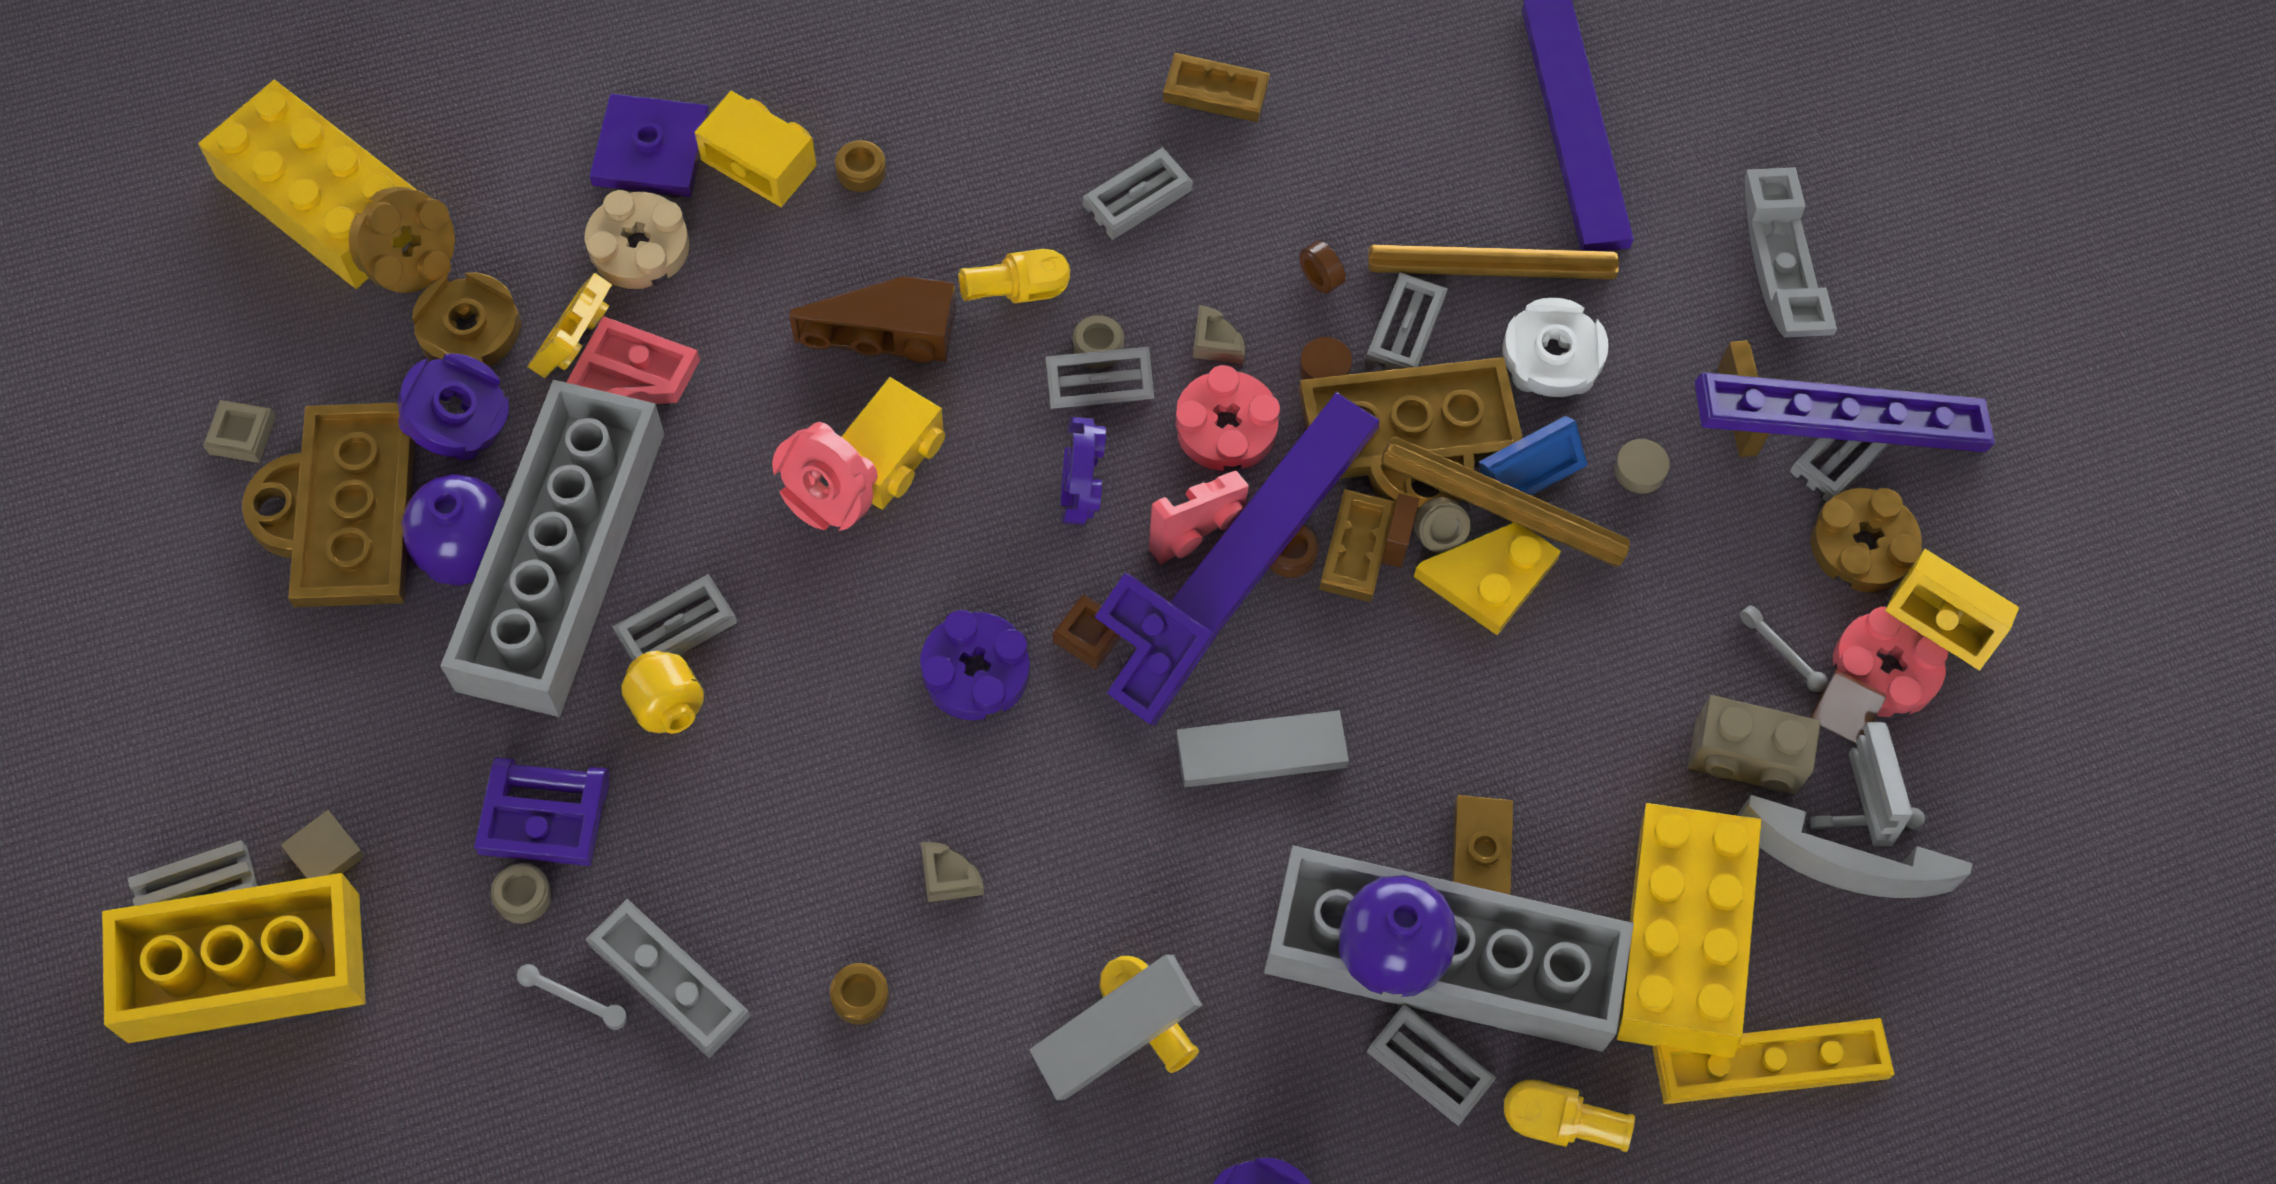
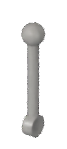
(1753, 619)
(1824, 822)
(613, 1016)

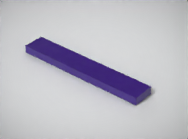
(1577, 126)
(1843, 412)
(1276, 513)

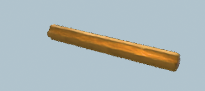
(1493, 262)
(1505, 501)

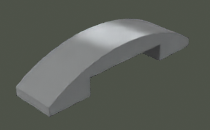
(1783, 255)
(1919, 874)

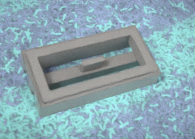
(1142, 199)
(1393, 358)
(1143, 374)
(1820, 479)
(667, 606)
(1880, 784)
(193, 866)
(1420, 1083)

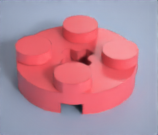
(1227, 392)
(817, 453)
(1919, 657)

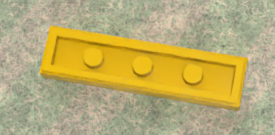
(1778, 1062)

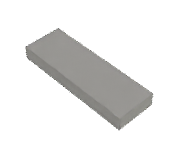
(1262, 748)
(668, 978)
(1115, 1027)

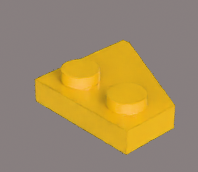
(581, 313)
(1490, 574)

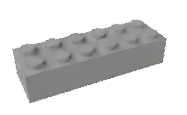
(554, 549)
(1513, 960)

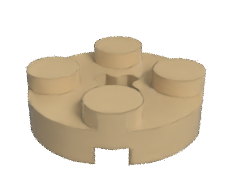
(630, 214)

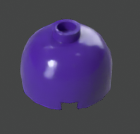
(450, 527)
(1397, 936)

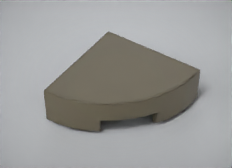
(1217, 338)
(949, 873)

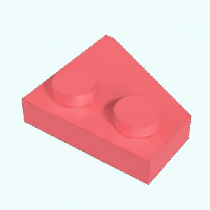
(634, 364)
(1182, 528)

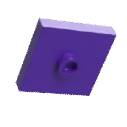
(648, 145)

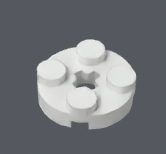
(1547, 373)

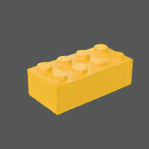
(300, 174)
(1690, 930)
(232, 958)

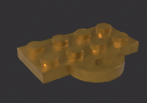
(1447, 408)
(339, 507)

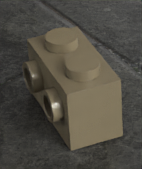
(1754, 744)

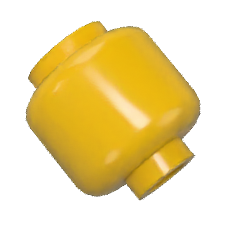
(662, 692)

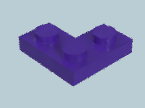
(1166, 644)

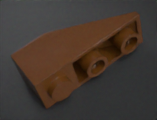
(890, 318)

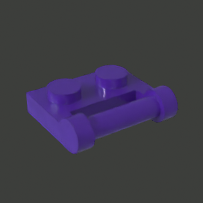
(541, 827)

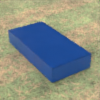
(1538, 458)

